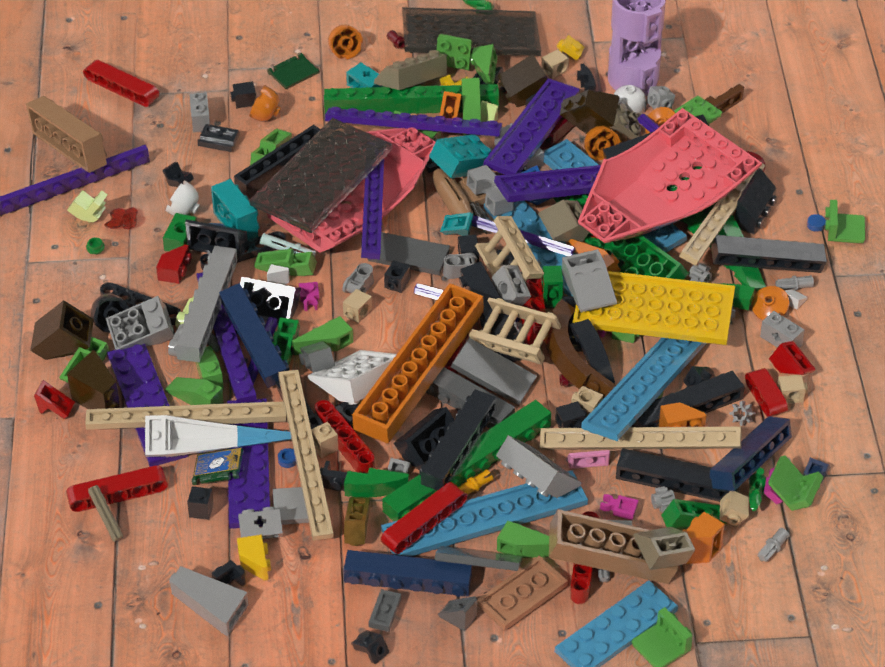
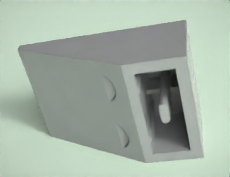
(588, 280)
(141, 324)

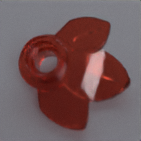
(123, 218)

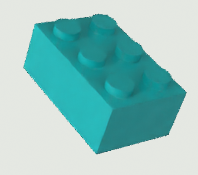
(459, 154)
(234, 208)

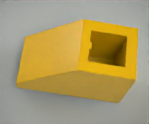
(252, 555)

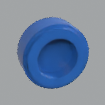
(816, 222)
(287, 458)

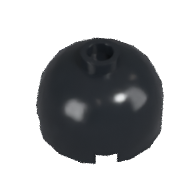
(106, 306)

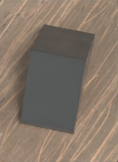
(460, 612)

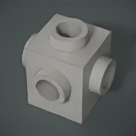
(660, 97)

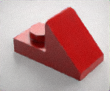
(50, 398)

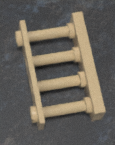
(516, 244)
(516, 347)

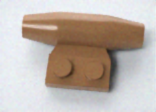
(455, 195)

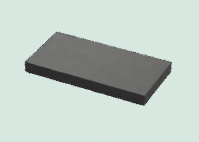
(417, 253)
(493, 371)
(478, 558)

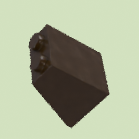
(522, 80)
(590, 109)
(61, 331)
(93, 384)

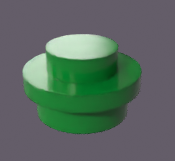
(95, 246)

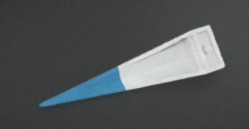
(183, 436)

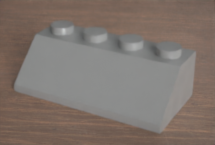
(536, 468)

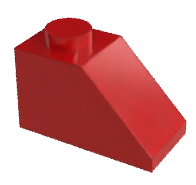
(791, 360)

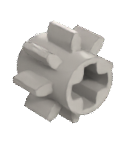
(700, 273)
(739, 417)
(662, 498)

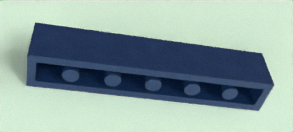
(253, 333)
(754, 452)
(407, 573)

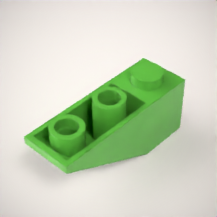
(334, 333)
(522, 541)

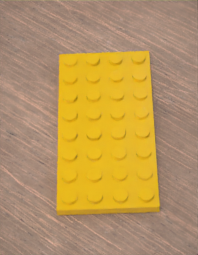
(665, 308)

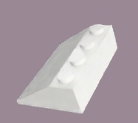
(353, 375)

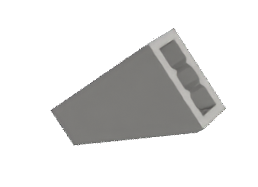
(209, 598)

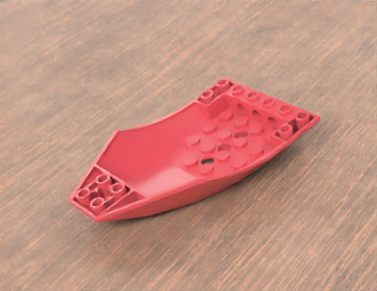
(401, 172)
(632, 186)

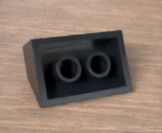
(755, 202)
(205, 236)
(272, 298)
(424, 437)

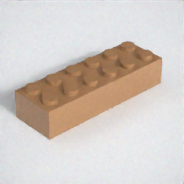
(66, 134)
(601, 546)

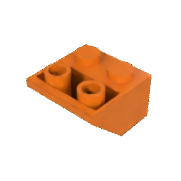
(681, 416)
(706, 537)

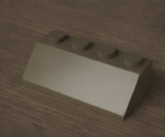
(413, 70)

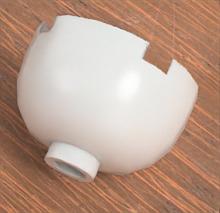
(632, 98)
(184, 200)

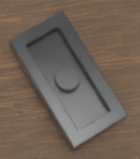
(384, 610)

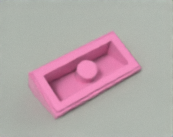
(588, 459)

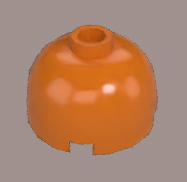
(345, 41)
(265, 105)
(599, 139)

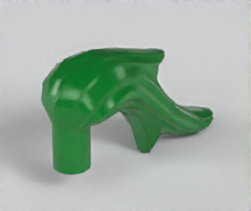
(480, 4)
(756, 488)

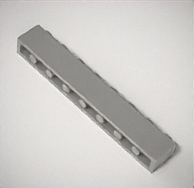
(206, 304)

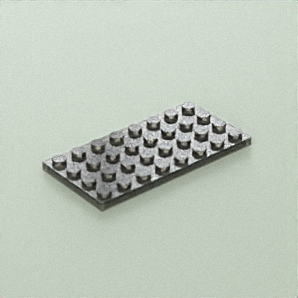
(507, 30)
(321, 175)

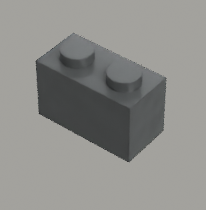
(316, 357)

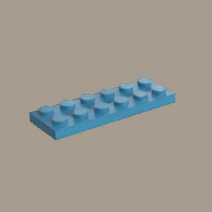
(615, 628)

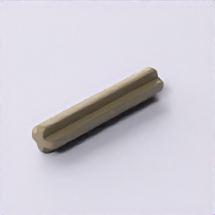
(105, 513)

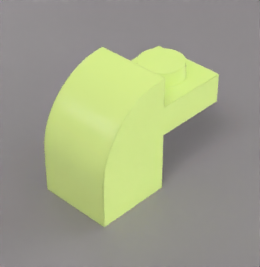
(88, 208)

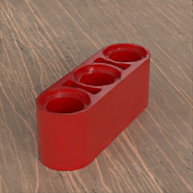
(766, 392)

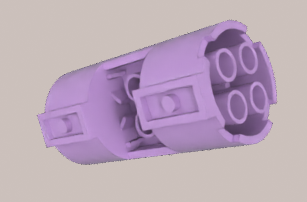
(636, 43)

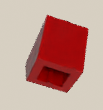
(173, 264)

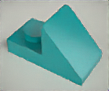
(457, 224)

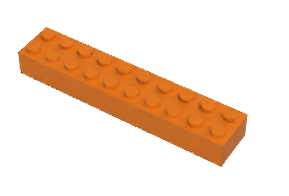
(418, 363)

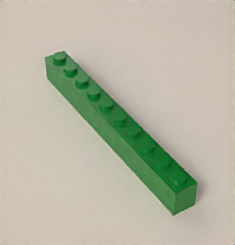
(407, 100)
(521, 425)

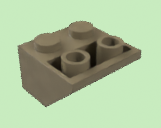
(626, 124)
(562, 221)
(664, 547)

